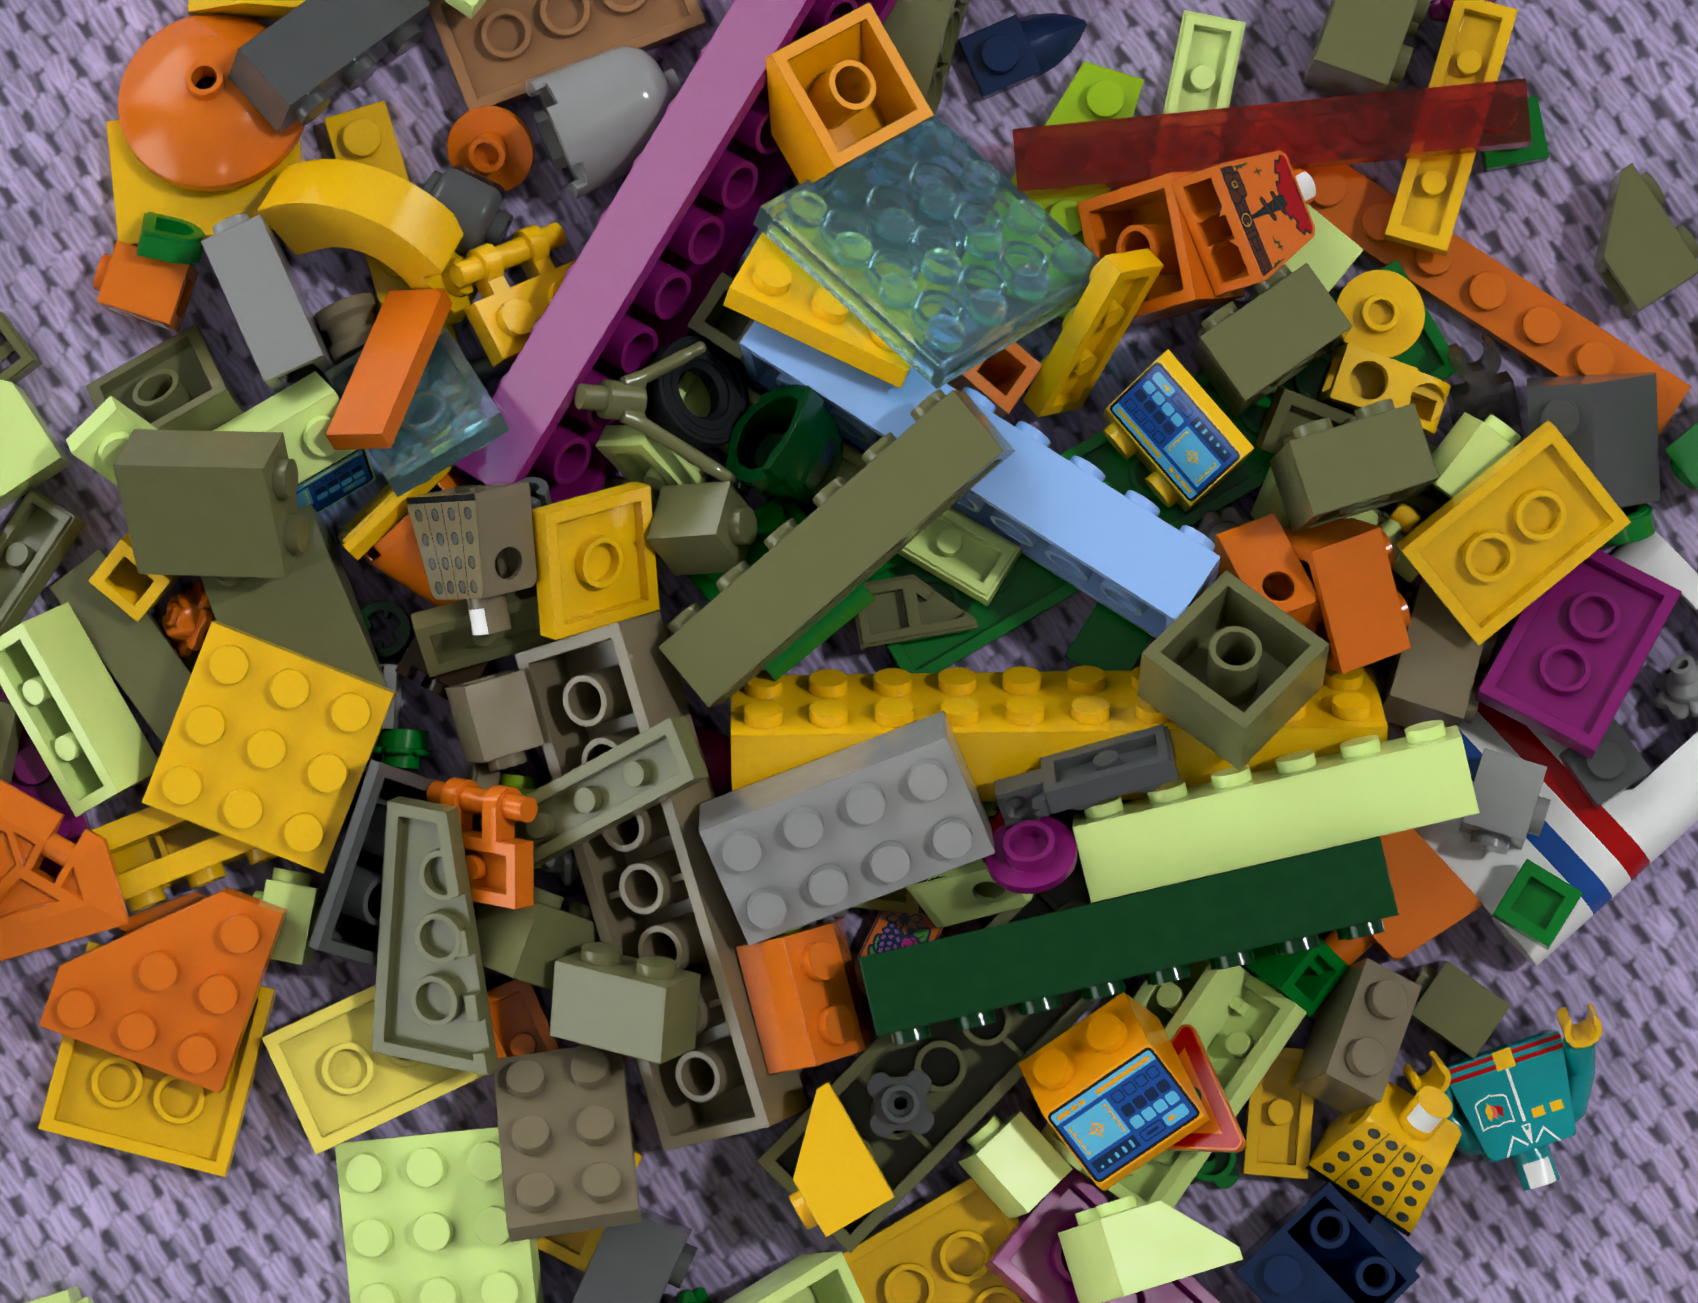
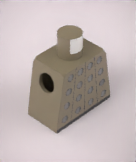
(477, 547)

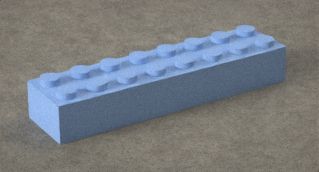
(1035, 498)

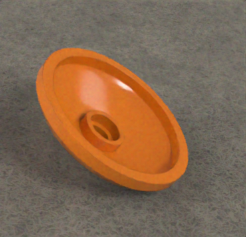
(194, 134)

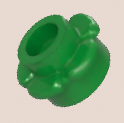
(402, 747)

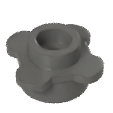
(913, 1116)

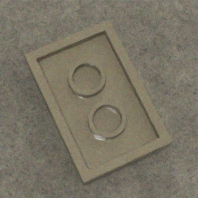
(565, 1142)

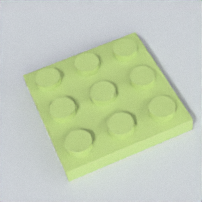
(431, 1221)

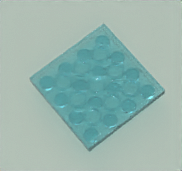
(932, 250)

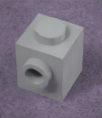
(1507, 802)

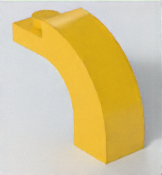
(370, 212)

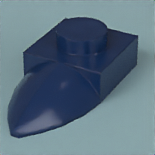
(1019, 49)

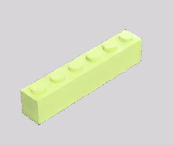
(1275, 811)

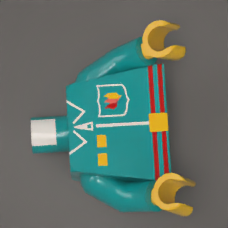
(1520, 1095)

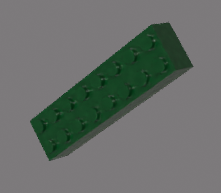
(1129, 937)

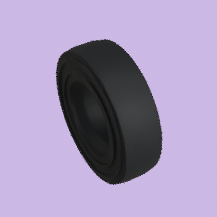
(725, 387)

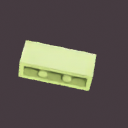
(73, 709)

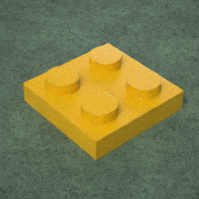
(594, 560)

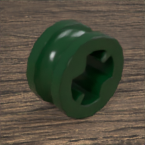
(402, 633)

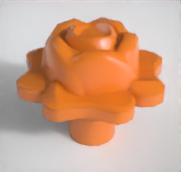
(188, 619)

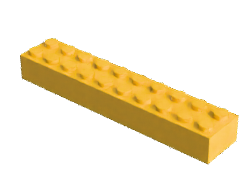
(1010, 718)

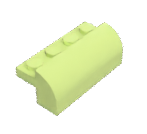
(1242, 1032)

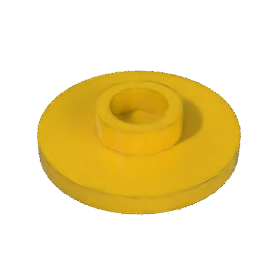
(1383, 312)

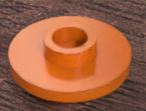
(493, 145)

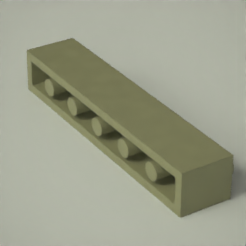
(836, 547)

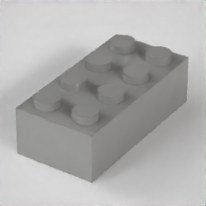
(846, 828)

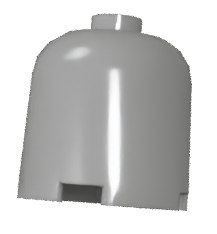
(601, 113)

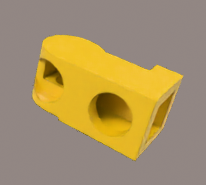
(1365, 377)

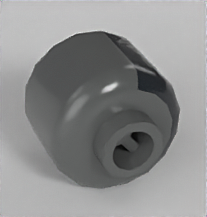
(475, 204)

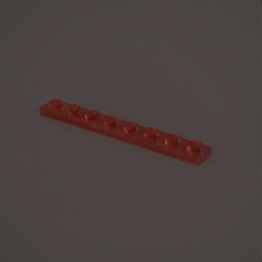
(1307, 131)

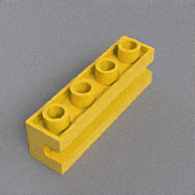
(162, 850)

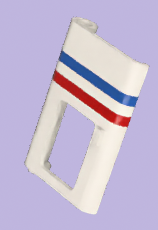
(1578, 844)

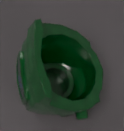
(785, 446)

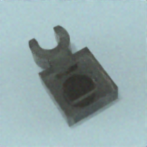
(1482, 389)

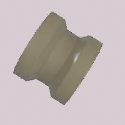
(347, 324)

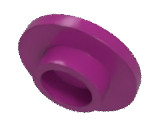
(1032, 855)

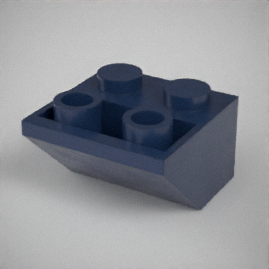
(1324, 1256)

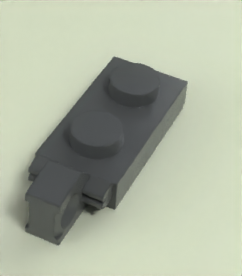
(1089, 775)

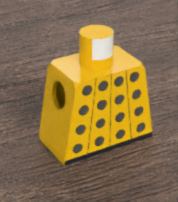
(1390, 1153)

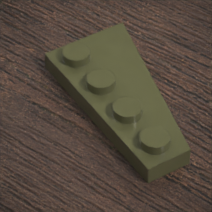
(429, 957)

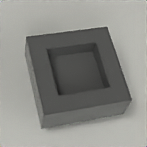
(1611, 769)

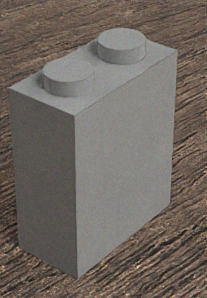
(267, 301)

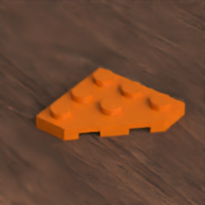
(173, 988)

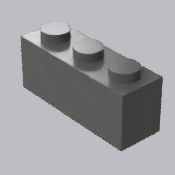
(320, 49)

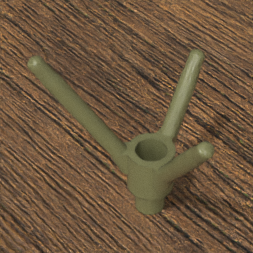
(627, 402)

